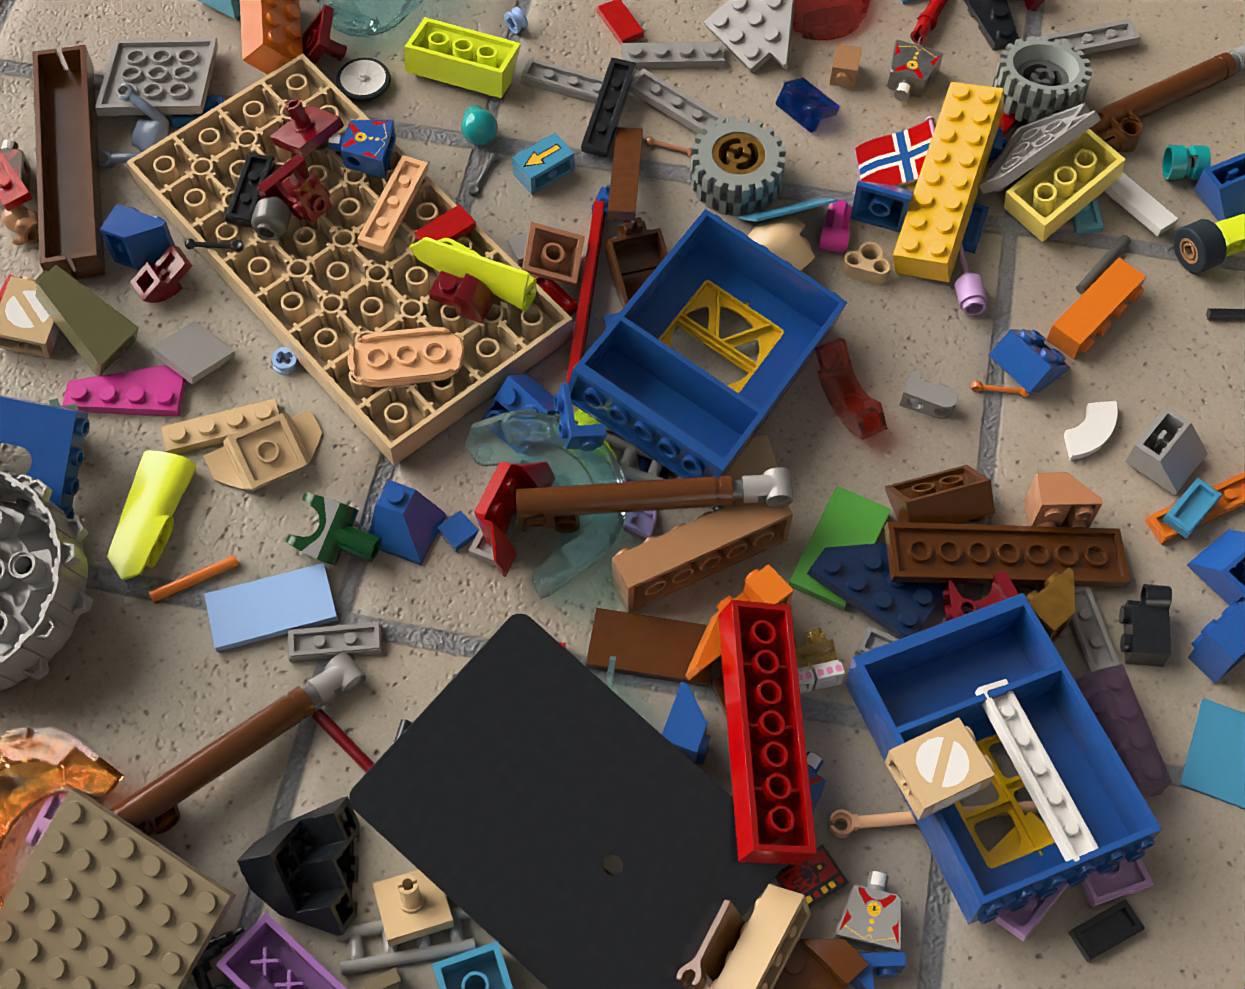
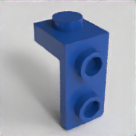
(576, 436)

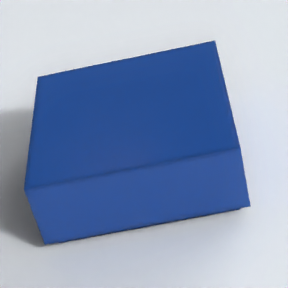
(457, 531)

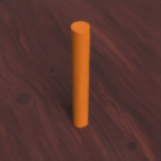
(193, 578)

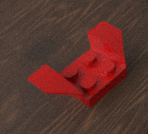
(499, 503)

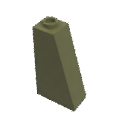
(85, 319)

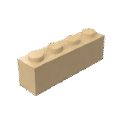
(765, 941)

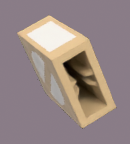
(24, 321)
(939, 768)

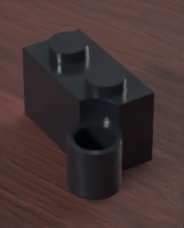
(1147, 627)

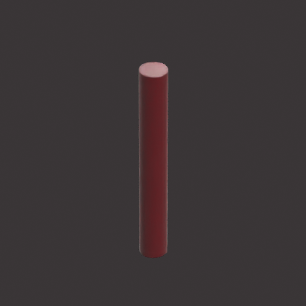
(343, 740)

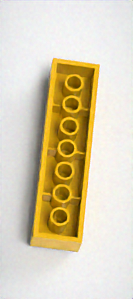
(949, 182)

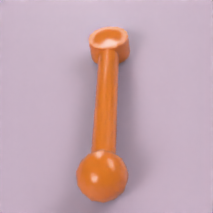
(978, 386)

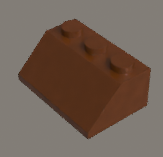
(943, 497)

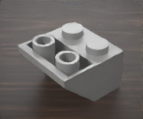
(1168, 451)

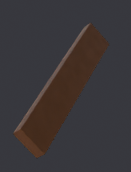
(625, 174)

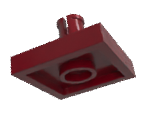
(317, 38)
(306, 128)

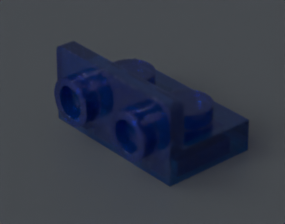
(806, 103)

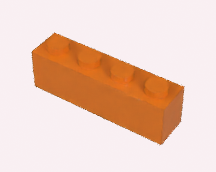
(1096, 308)

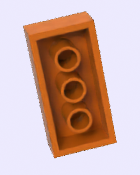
(270, 33)

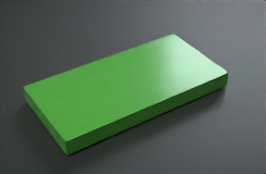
(845, 522)

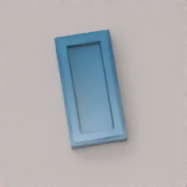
(1192, 507)

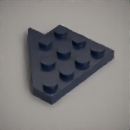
(863, 579)

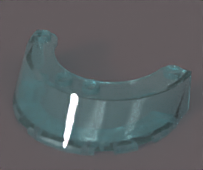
(532, 438)

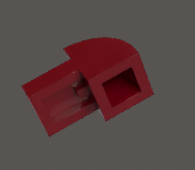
(161, 280)
(465, 294)

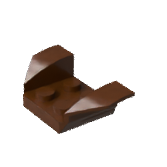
(821, 965)

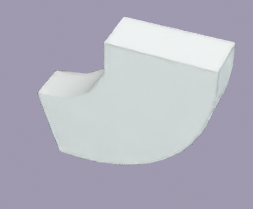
(1093, 432)

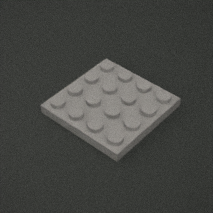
(164, 72)

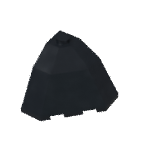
(308, 867)

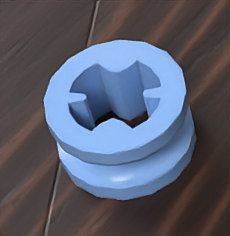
(516, 20)
(284, 368)

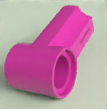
(836, 232)

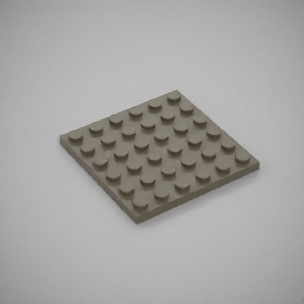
(105, 908)

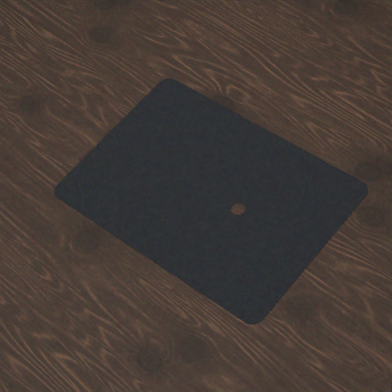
(524, 790)

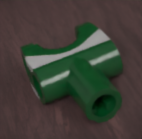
(335, 533)

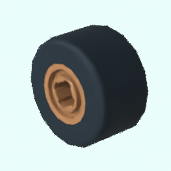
(1200, 246)

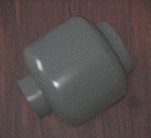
(271, 218)

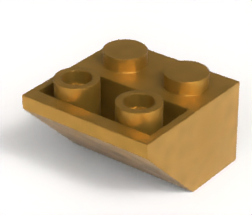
(1055, 603)

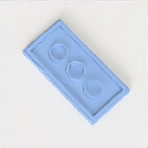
(270, 607)

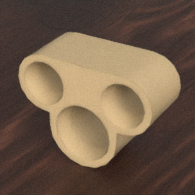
(864, 269)

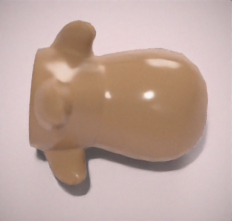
(24, 223)

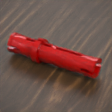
(927, 20)

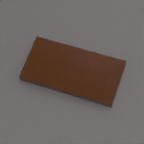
(646, 646)

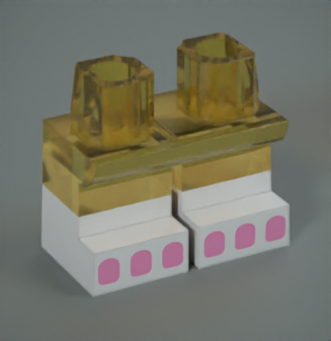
(818, 662)

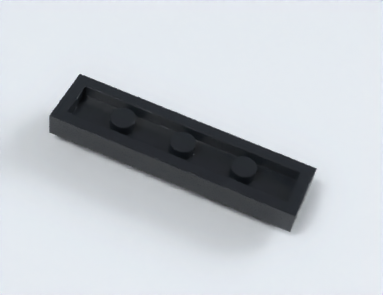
(608, 107)

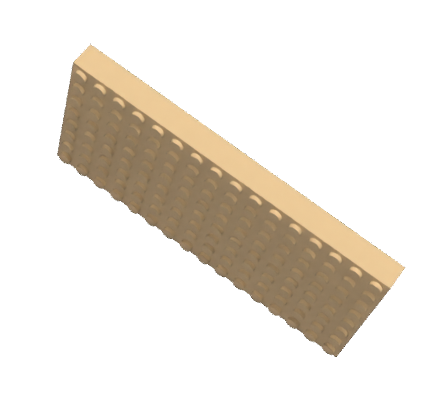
(316, 280)

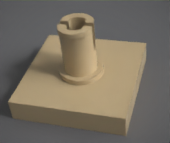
(411, 907)

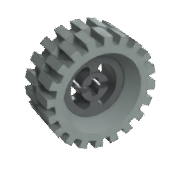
(1041, 78)

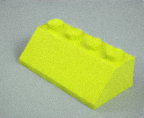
(461, 57)

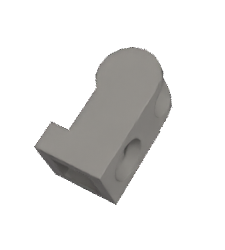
(928, 398)

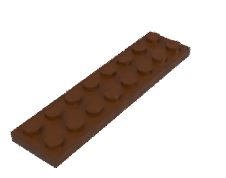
(1025, 552)

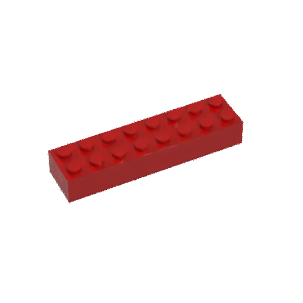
(766, 734)

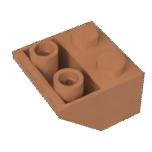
(1060, 501)

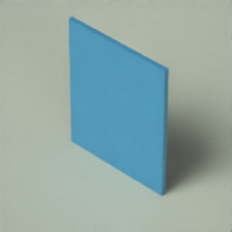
(787, 209)
(1217, 754)

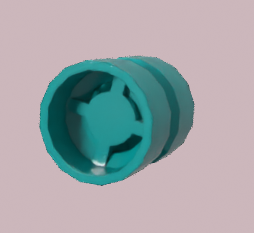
(1183, 162)

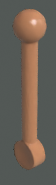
(649, 141)

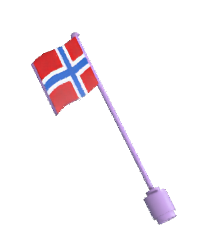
(897, 162)

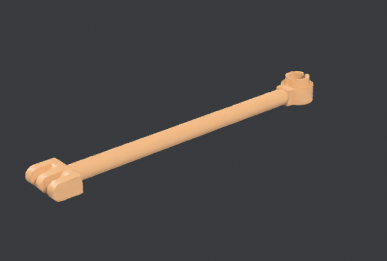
(854, 822)

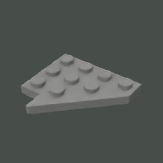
(755, 30)
(1035, 143)

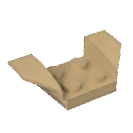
(266, 451)

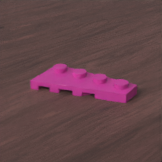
(135, 392)

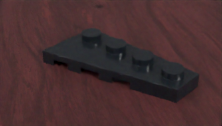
(994, 21)

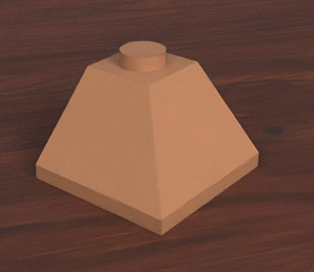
(553, 253)

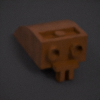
(634, 256)

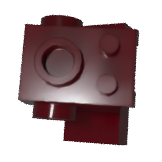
(304, 198)
(1001, 589)

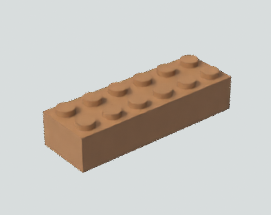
(697, 550)

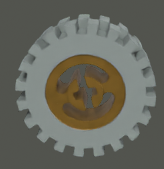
(735, 184)

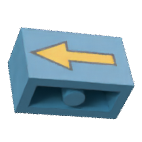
(543, 163)

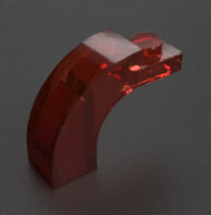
(853, 406)

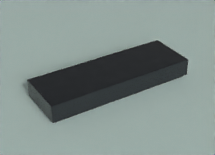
(246, 193)

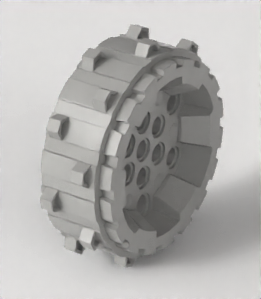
(48, 600)

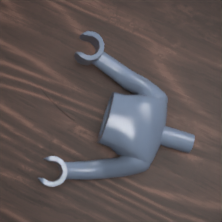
(145, 132)

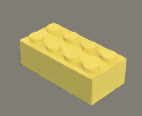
(1064, 184)

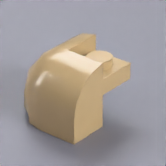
(783, 239)

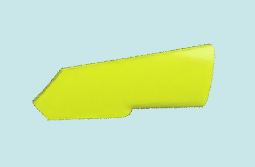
(456, 259)
(149, 512)

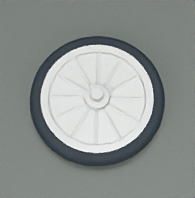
(363, 79)

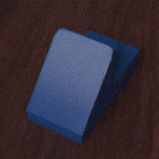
(884, 964)

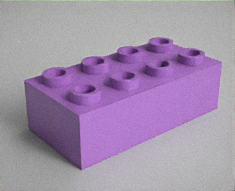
(273, 960)

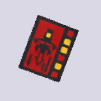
(814, 878)

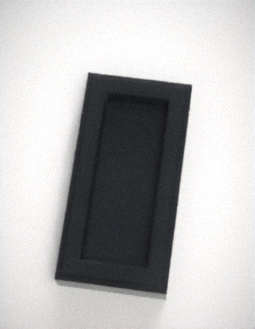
(1106, 930)

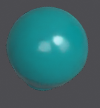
(479, 126)

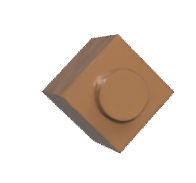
(845, 66)

